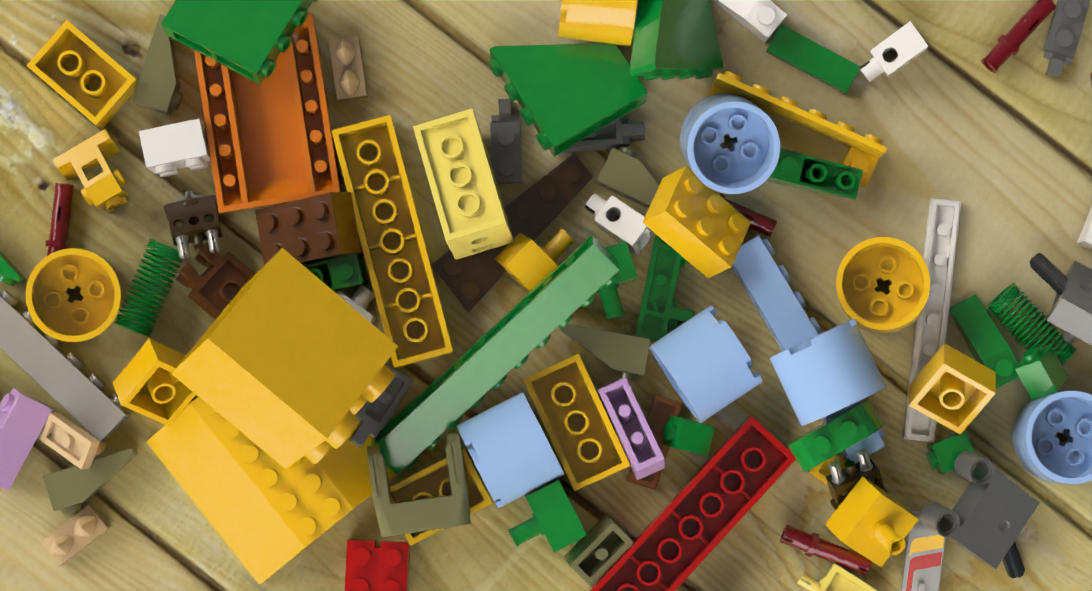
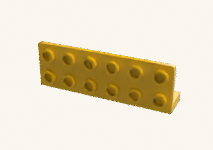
(862, 151)

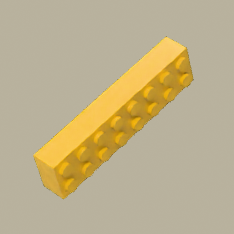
(392, 241)

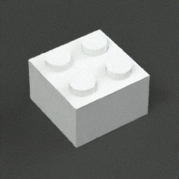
(175, 147)

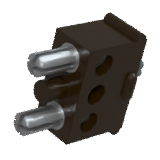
(194, 222)
(844, 480)

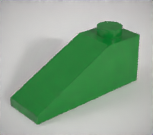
(985, 339)

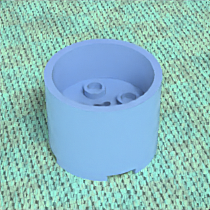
(752, 152)
(705, 364)
(828, 372)
(1037, 443)
(510, 450)

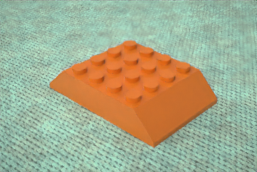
(272, 137)

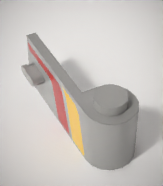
(922, 558)

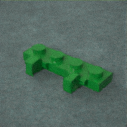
(658, 304)

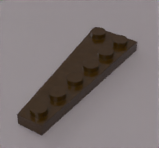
(527, 214)

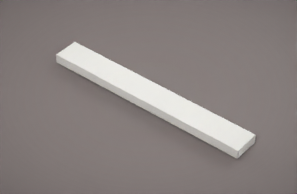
(933, 322)

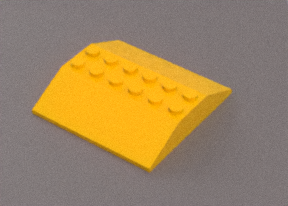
(253, 500)

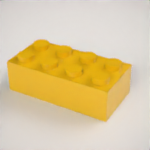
(576, 422)

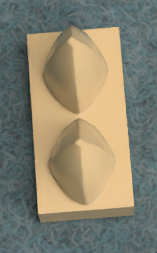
(348, 68)
(71, 441)
(74, 535)

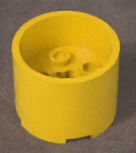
(598, 20)
(886, 261)
(49, 301)

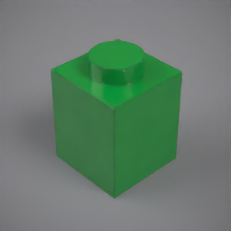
(1041, 372)
(688, 435)
(945, 451)

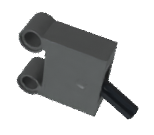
(1073, 298)
(985, 516)

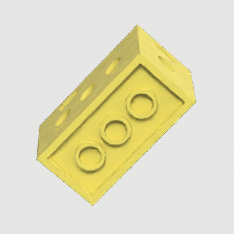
(463, 184)

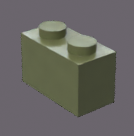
(599, 549)

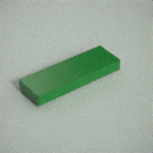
(813, 59)

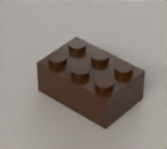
(310, 228)

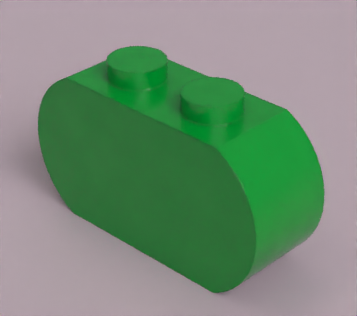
(835, 435)

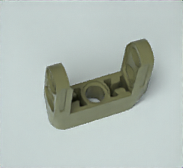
(423, 513)

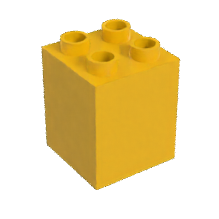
(289, 363)

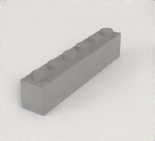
(58, 372)

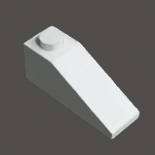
(757, 16)

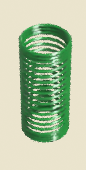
(151, 286)
(1002, 300)

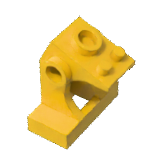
(104, 189)

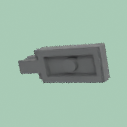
(1064, 34)
(614, 135)
(506, 145)
(376, 414)

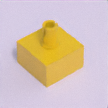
(532, 263)
(149, 385)
(952, 388)
(872, 522)

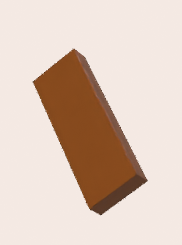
(657, 417)

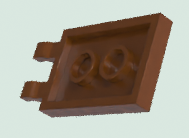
(218, 283)

